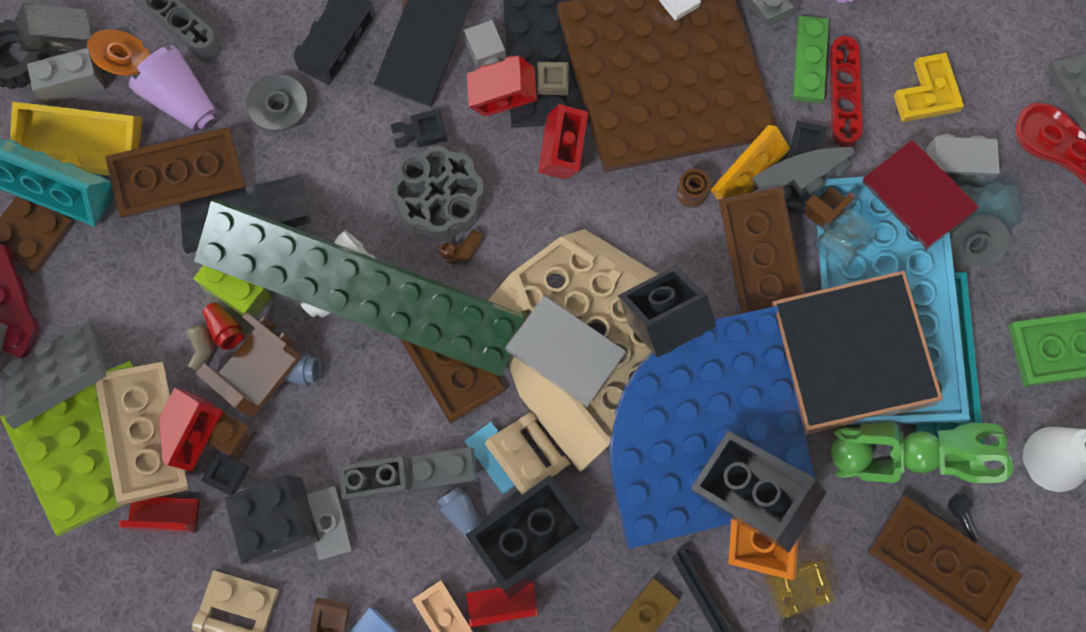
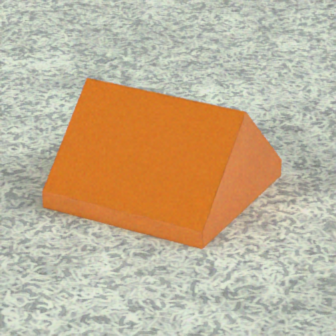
(760, 555)

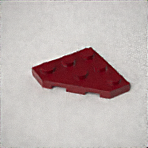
(14, 309)

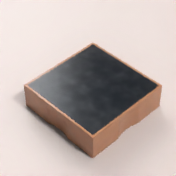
(856, 352)

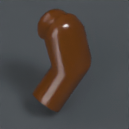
(461, 252)

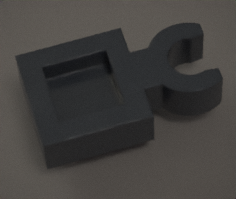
(426, 129)

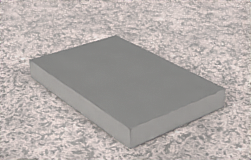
(565, 351)

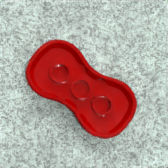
(1053, 137)

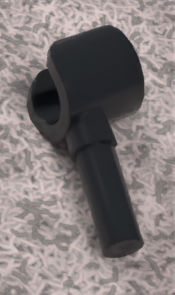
(959, 507)

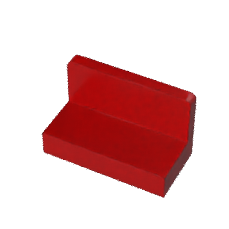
(163, 515)
(494, 607)

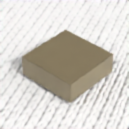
(552, 78)

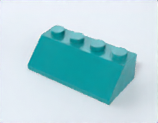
(53, 183)

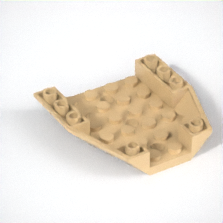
(593, 280)

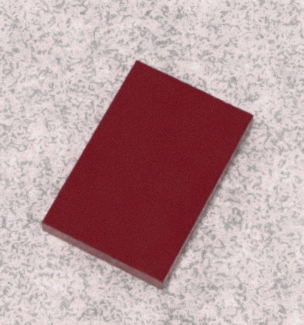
(920, 194)

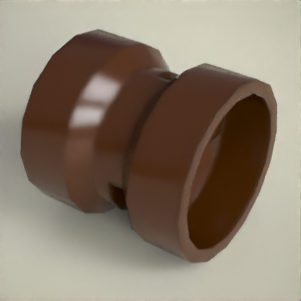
(693, 195)

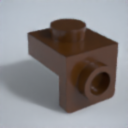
(329, 616)

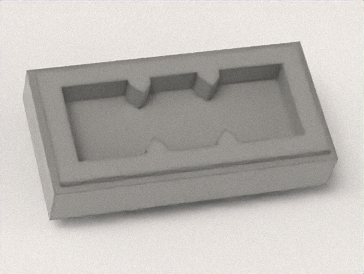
(329, 524)

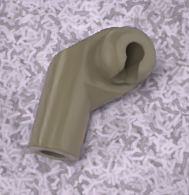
(202, 344)

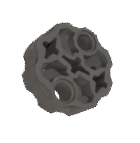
(418, 197)

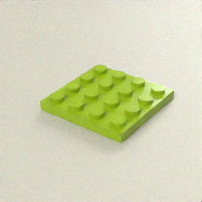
(68, 460)

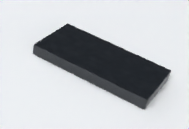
(422, 48)
(278, 200)

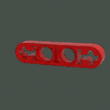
(842, 91)

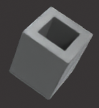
(484, 44)

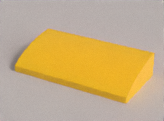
(74, 134)

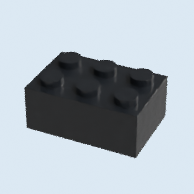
(759, 491)
(529, 536)

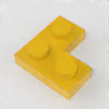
(937, 92)

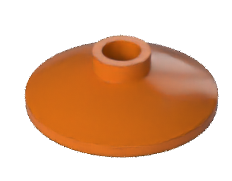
(117, 51)

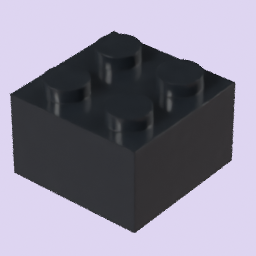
(667, 311)
(271, 519)

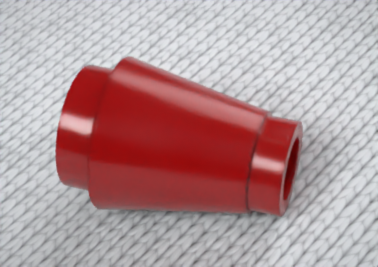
(222, 327)

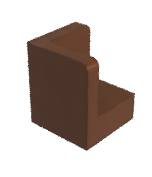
(828, 207)

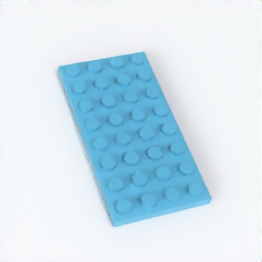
(933, 292)

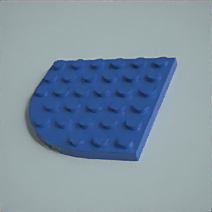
(682, 409)

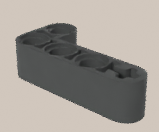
(173, 17)

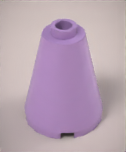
(174, 89)

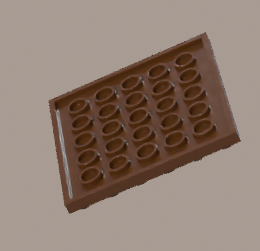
(662, 83)

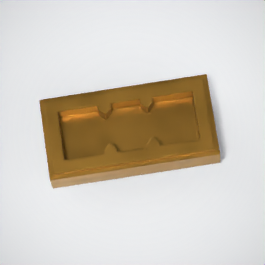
(647, 610)

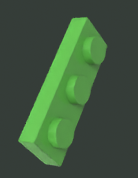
(810, 59)

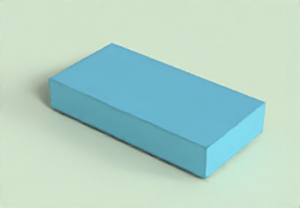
(487, 459)

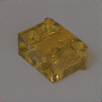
(801, 589)

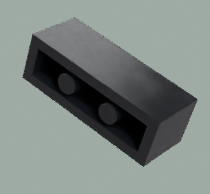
(333, 38)

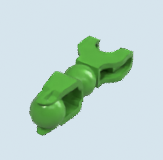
(954, 451)

